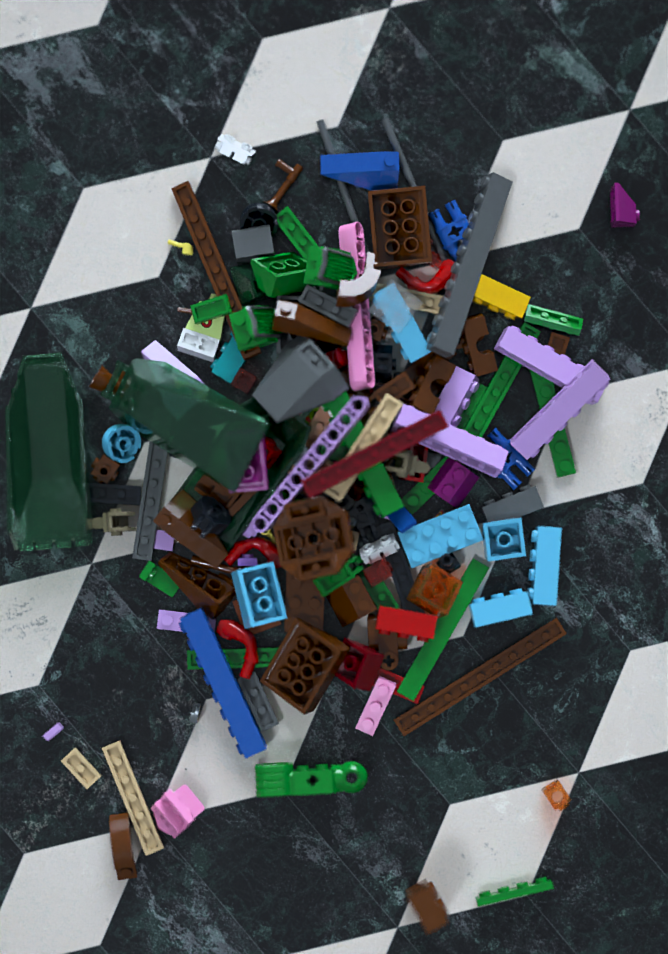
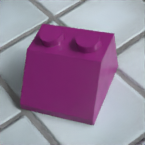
(453, 482)

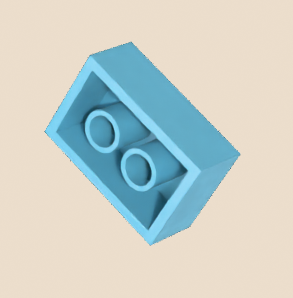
(259, 595)
(500, 608)

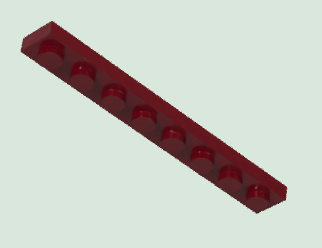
(374, 454)

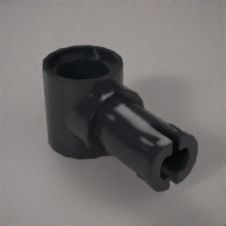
(448, 563)

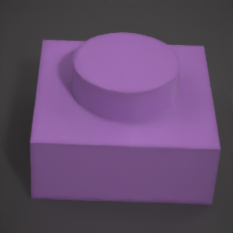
(247, 560)

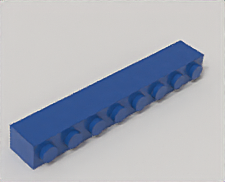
(223, 682)

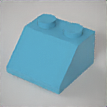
(503, 539)

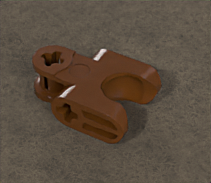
(385, 643)

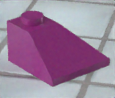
(622, 208)

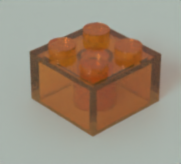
(434, 590)

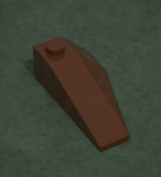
(305, 322)
(176, 521)
(199, 585)

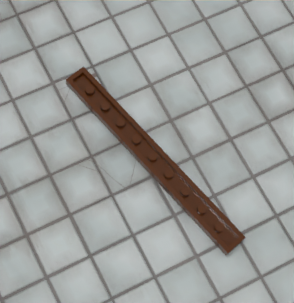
(209, 252)
(480, 676)

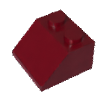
(360, 665)

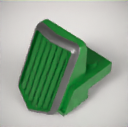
(328, 267)
(254, 327)

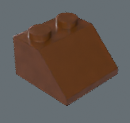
(351, 601)

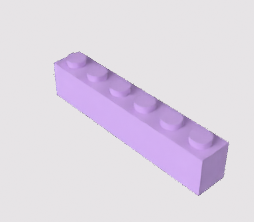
(539, 358)
(560, 409)
(457, 444)

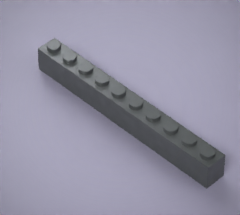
(468, 265)

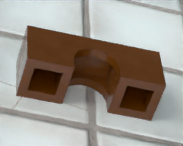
(479, 361)
(437, 371)

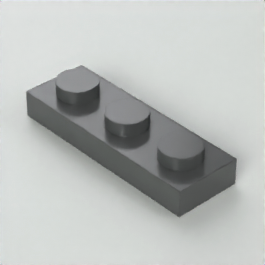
(327, 306)
(258, 702)

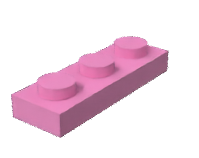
(376, 705)

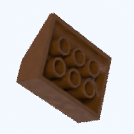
(400, 227)
(304, 665)

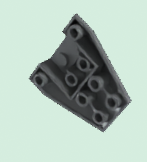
(299, 381)

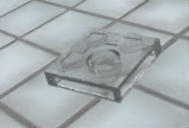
(395, 306)

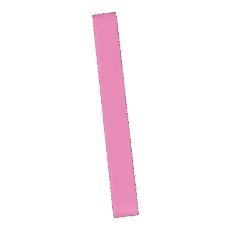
(360, 343)

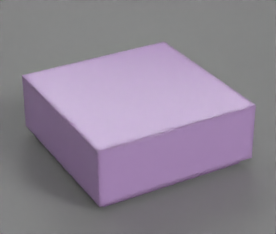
(163, 541)
(53, 731)

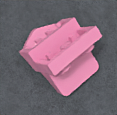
(176, 810)

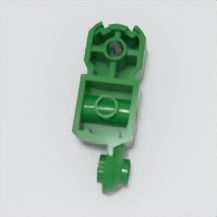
(283, 780)

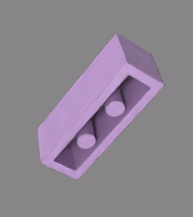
(457, 395)

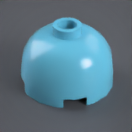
(121, 443)

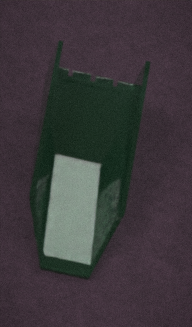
(46, 458)

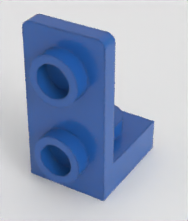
(402, 520)

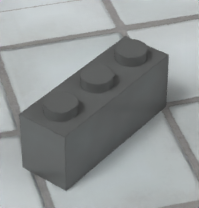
(512, 505)

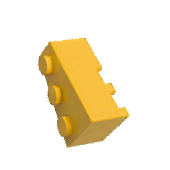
(500, 298)

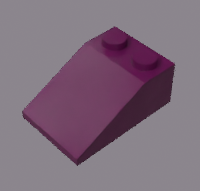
(256, 474)

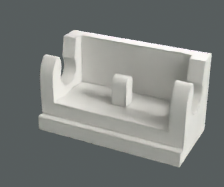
(198, 345)

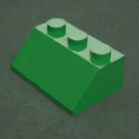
(280, 274)

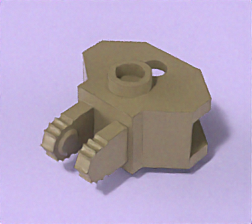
(408, 464)
(114, 522)

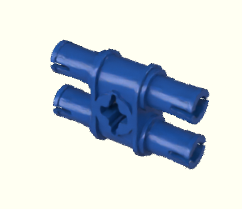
(444, 229)
(514, 459)

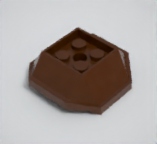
(295, 533)

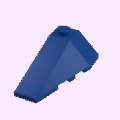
(364, 170)

